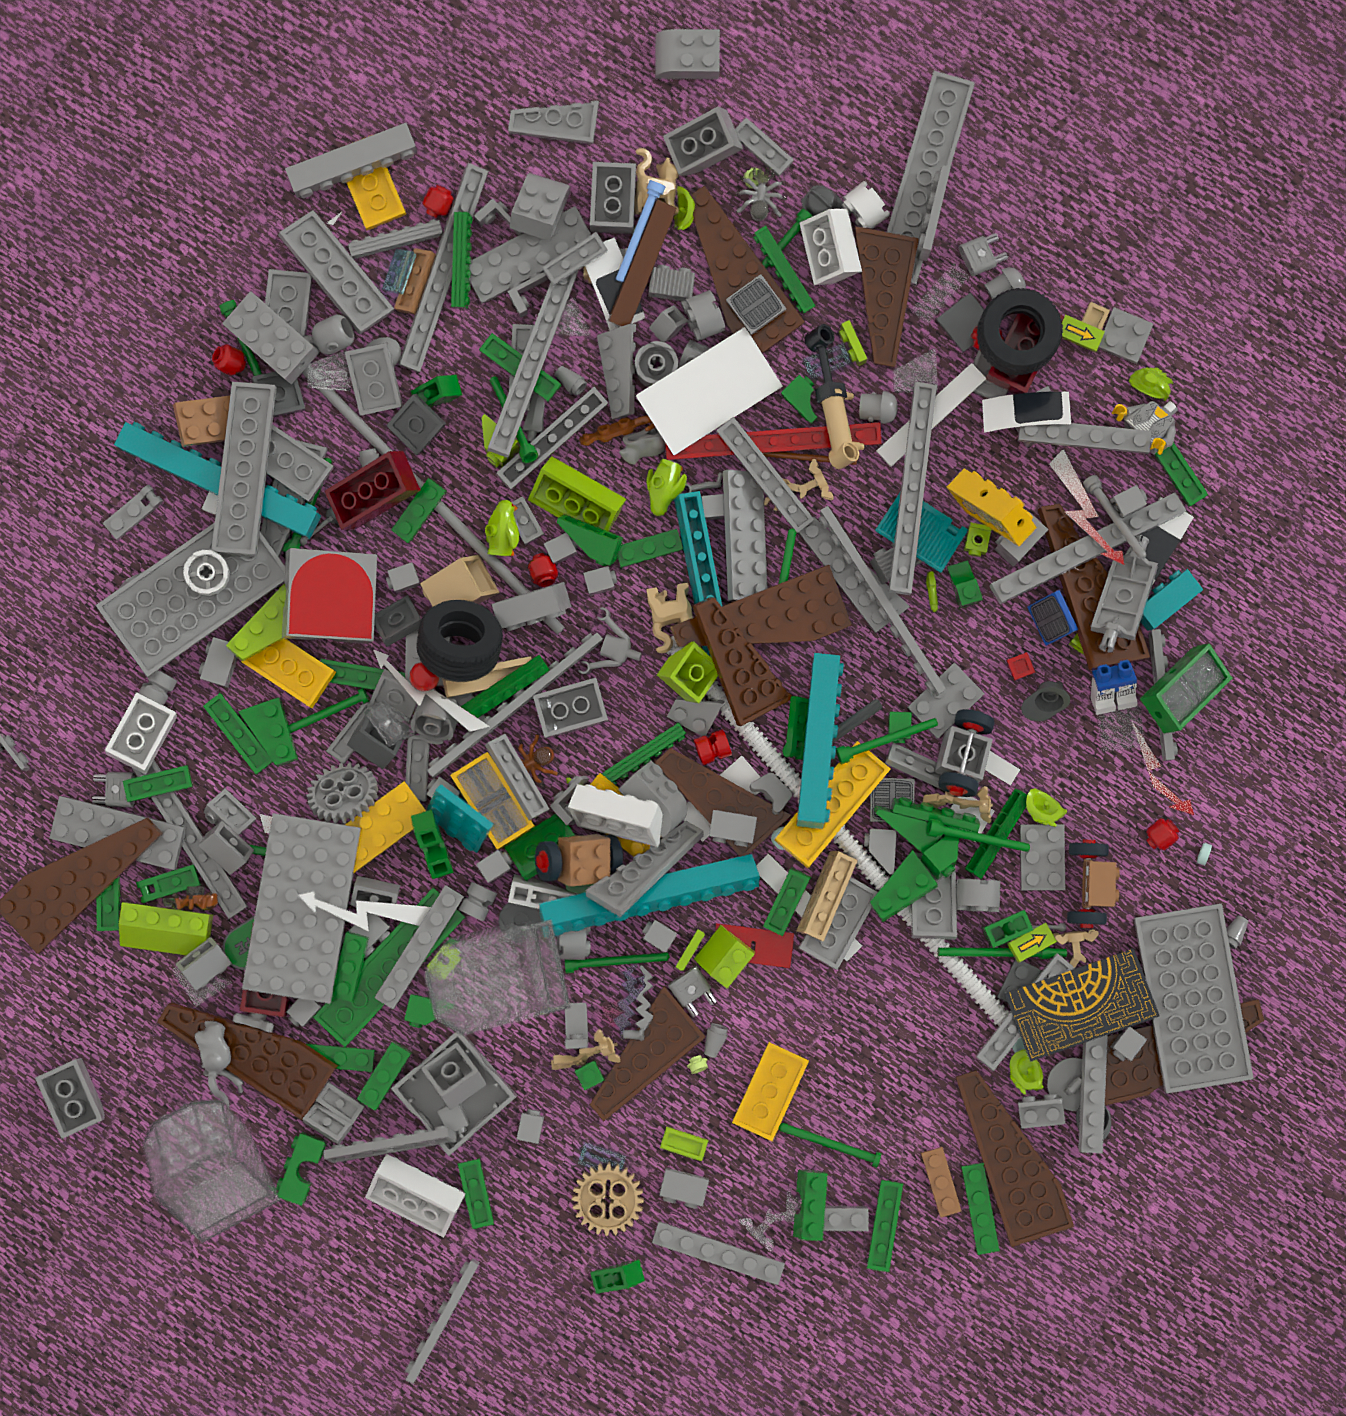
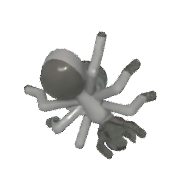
(760, 198)

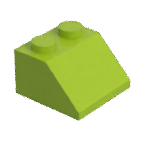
(495, 459)
(689, 672)
(724, 956)

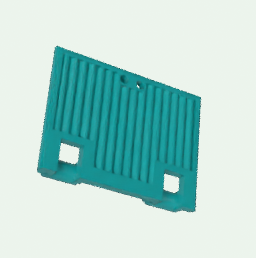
(936, 536)

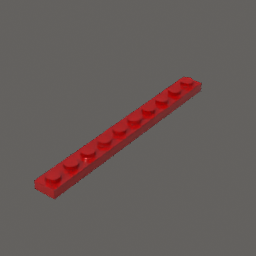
(779, 441)

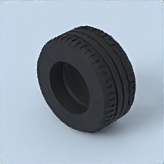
(1036, 307)
(456, 661)

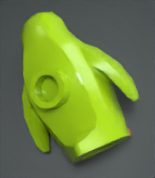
(664, 485)
(502, 530)

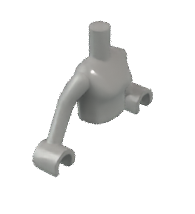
(613, 647)

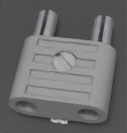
(979, 256)
(114, 791)
(690, 987)

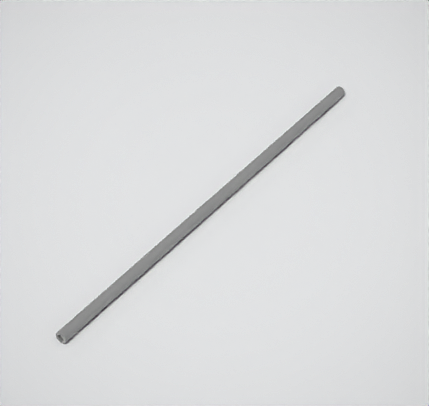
(441, 508)

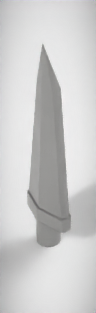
(535, 418)

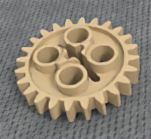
(587, 1198)

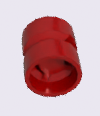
(712, 747)

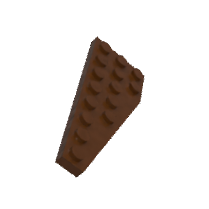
(734, 266)
(1083, 592)
(787, 612)
(58, 893)
(267, 1061)
(1143, 1074)
(1021, 1182)

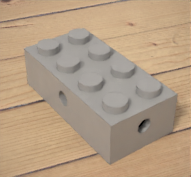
(270, 337)

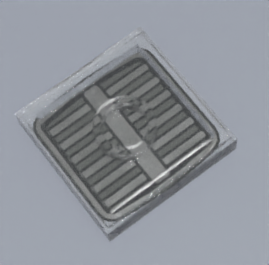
(1121, 729)

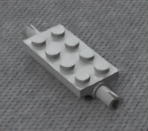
(1124, 598)

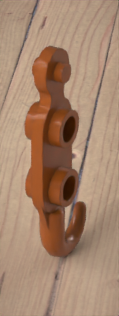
(622, 427)

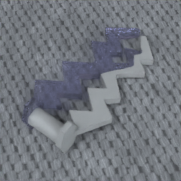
(634, 994)

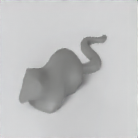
(642, 445)
(214, 1054)

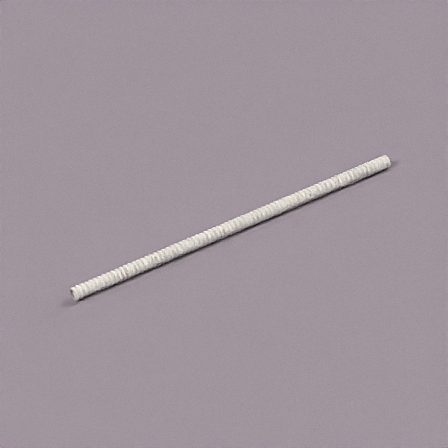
(855, 851)

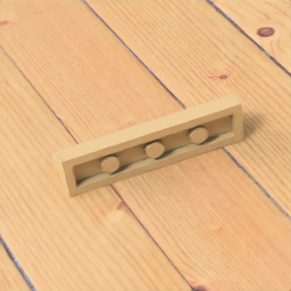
(500, 671)
(827, 895)

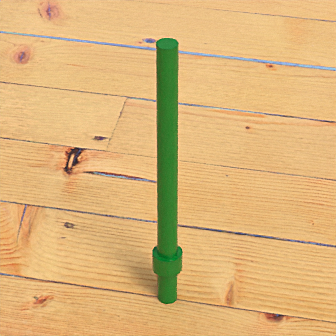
(997, 952)

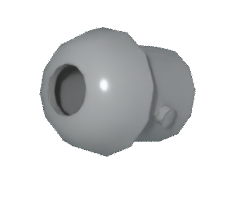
(1008, 280)
(878, 407)

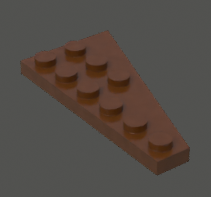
(886, 280)
(741, 670)
(713, 792)
(641, 1062)

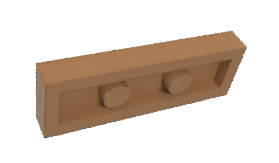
(416, 282)
(941, 1182)

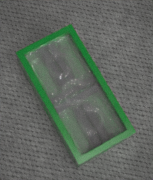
(1186, 688)

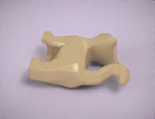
(667, 175)
(668, 612)

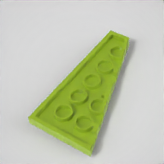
(261, 629)

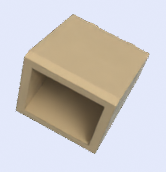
(460, 580)

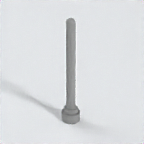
(1093, 486)

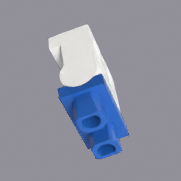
(1113, 684)

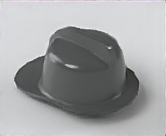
(820, 199)
(1046, 701)

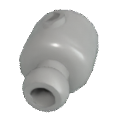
(331, 335)

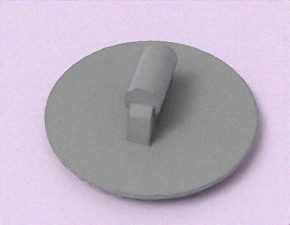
(1066, 1082)

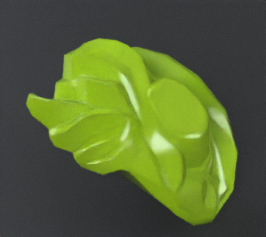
(686, 208)
(1151, 382)
(1044, 808)
(1025, 1073)

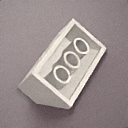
(616, 814)
(414, 1195)

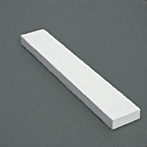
(945, 403)
(775, 876)

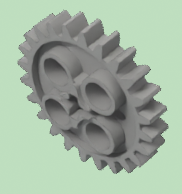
(342, 793)

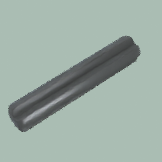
(857, 718)

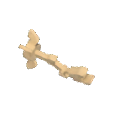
(802, 489)
(984, 804)
(1075, 938)
(605, 1047)

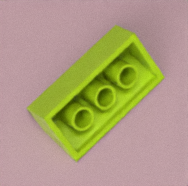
(569, 492)
(163, 928)

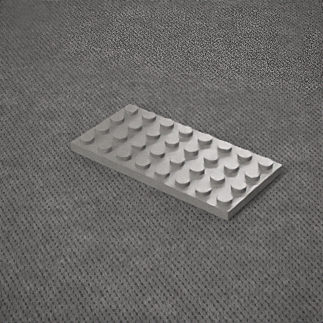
(162, 615)
(290, 944)
(1197, 998)

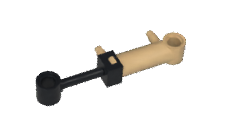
(832, 398)

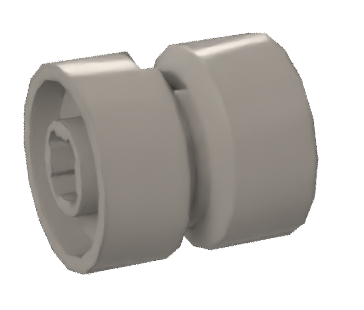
(157, 687)
(477, 901)

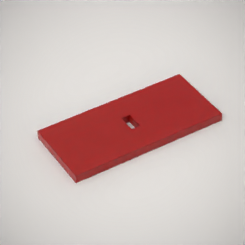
(769, 948)

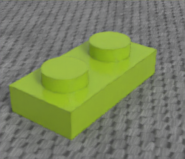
(856, 351)

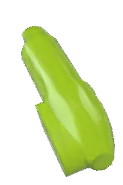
(932, 593)

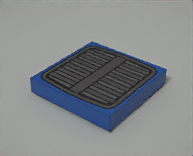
(1052, 618)

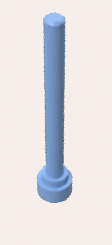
(654, 191)

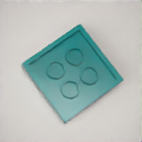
(459, 819)

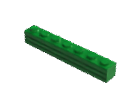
(461, 260)
(783, 270)
(506, 687)
(643, 754)
(1000, 828)

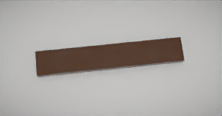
(642, 264)

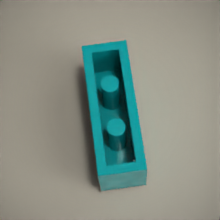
(1169, 598)

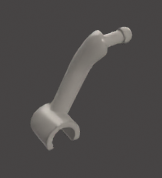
(705, 485)
(236, 1080)

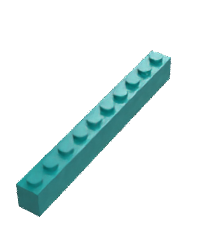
(207, 475)
(669, 891)

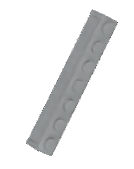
(395, 239)

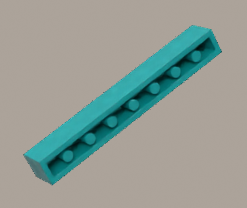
(697, 548)
(818, 741)

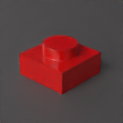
(1020, 666)

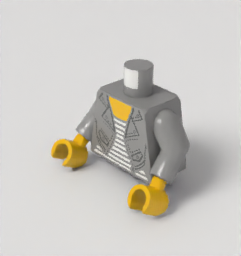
(1153, 419)

